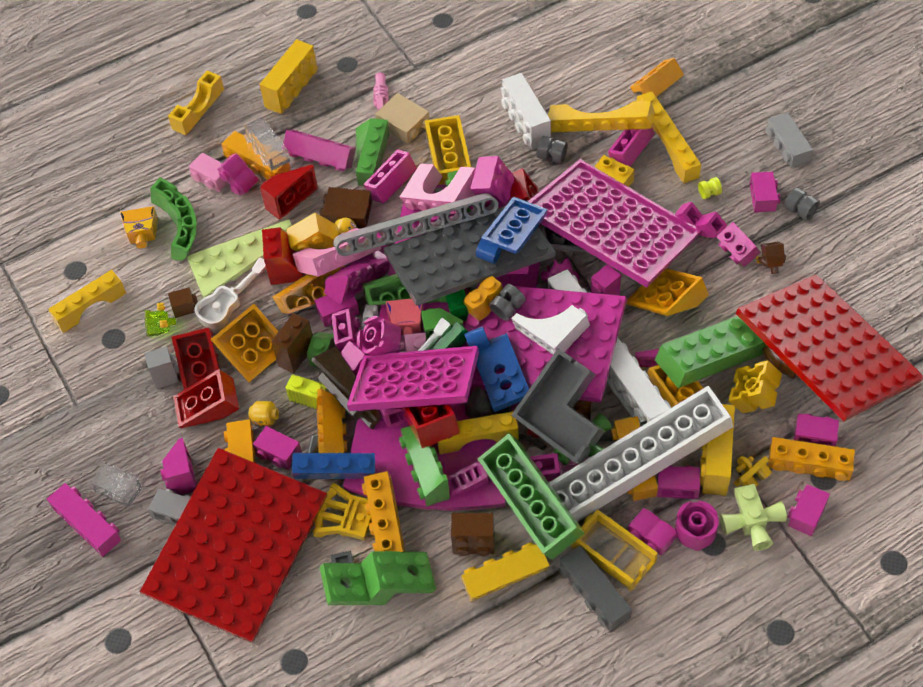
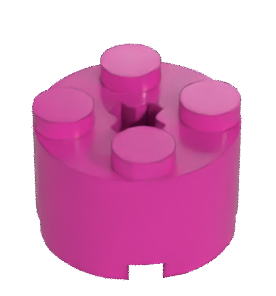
(379, 337)
(696, 525)

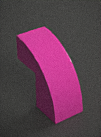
(710, 224)

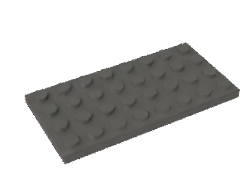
(447, 259)

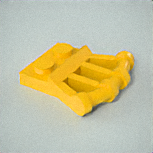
(355, 519)

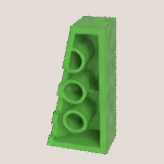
(370, 147)
(388, 289)
(426, 469)

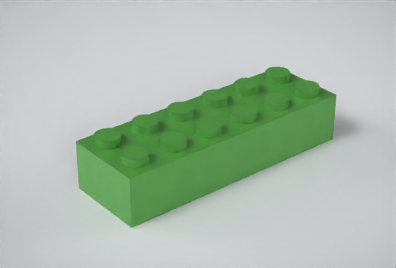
(708, 351)
(531, 496)

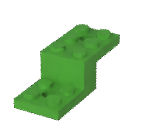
(377, 578)

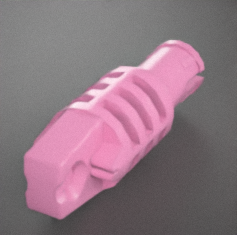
(380, 91)

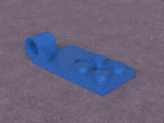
(505, 236)
(494, 355)

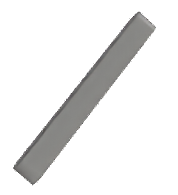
(407, 221)

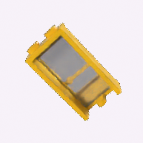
(615, 549)

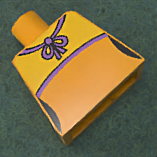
(140, 225)

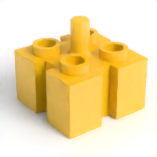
(755, 387)

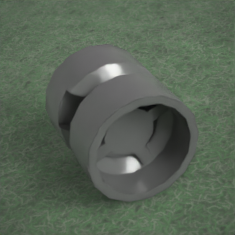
(552, 149)
(801, 203)
(507, 302)

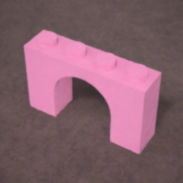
(424, 181)
(321, 261)

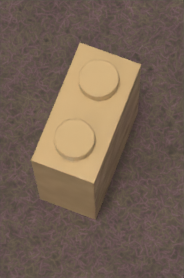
(404, 117)

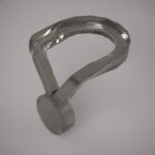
(537, 443)

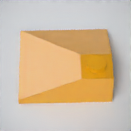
(670, 293)
(248, 342)

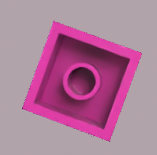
(492, 178)

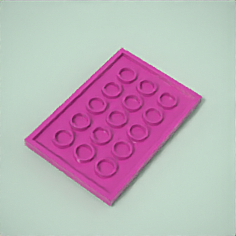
(414, 379)

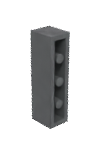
(595, 589)

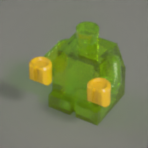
(157, 321)

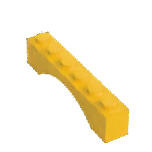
(633, 116)
(681, 155)

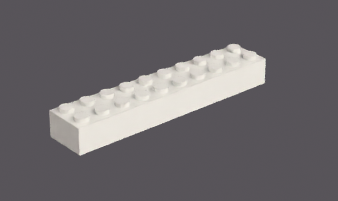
(625, 376)
(642, 453)

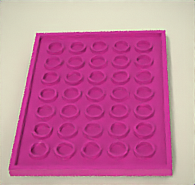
(614, 222)
(592, 348)

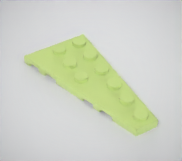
(228, 260)

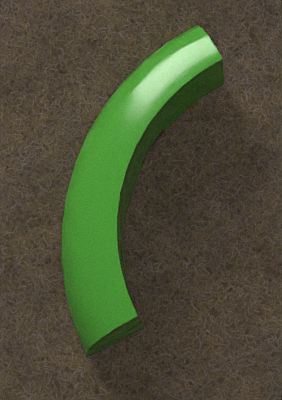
(182, 213)

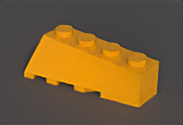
(302, 292)
(330, 423)

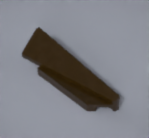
(340, 381)

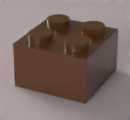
(472, 533)

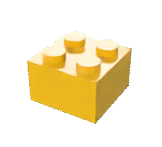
(313, 233)

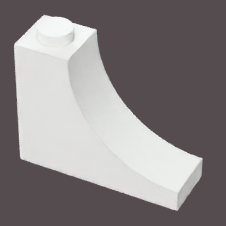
(555, 331)

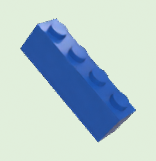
(332, 465)

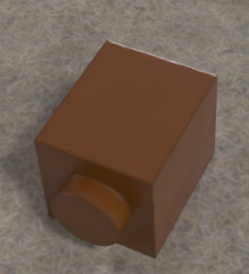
(182, 302)

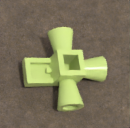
(753, 517)

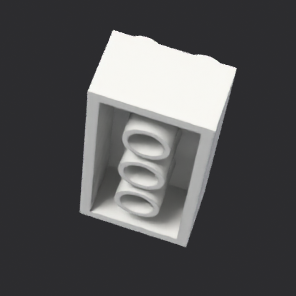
(525, 110)

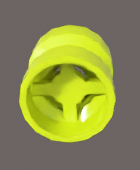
(709, 188)

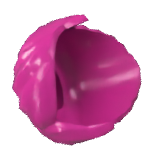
(558, 268)

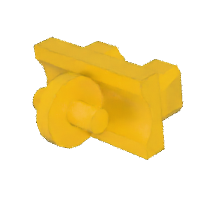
(759, 468)

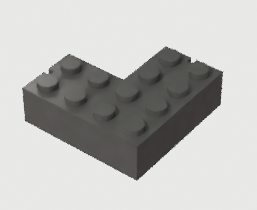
(550, 411)

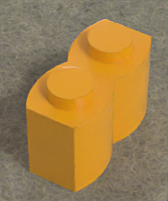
(479, 299)

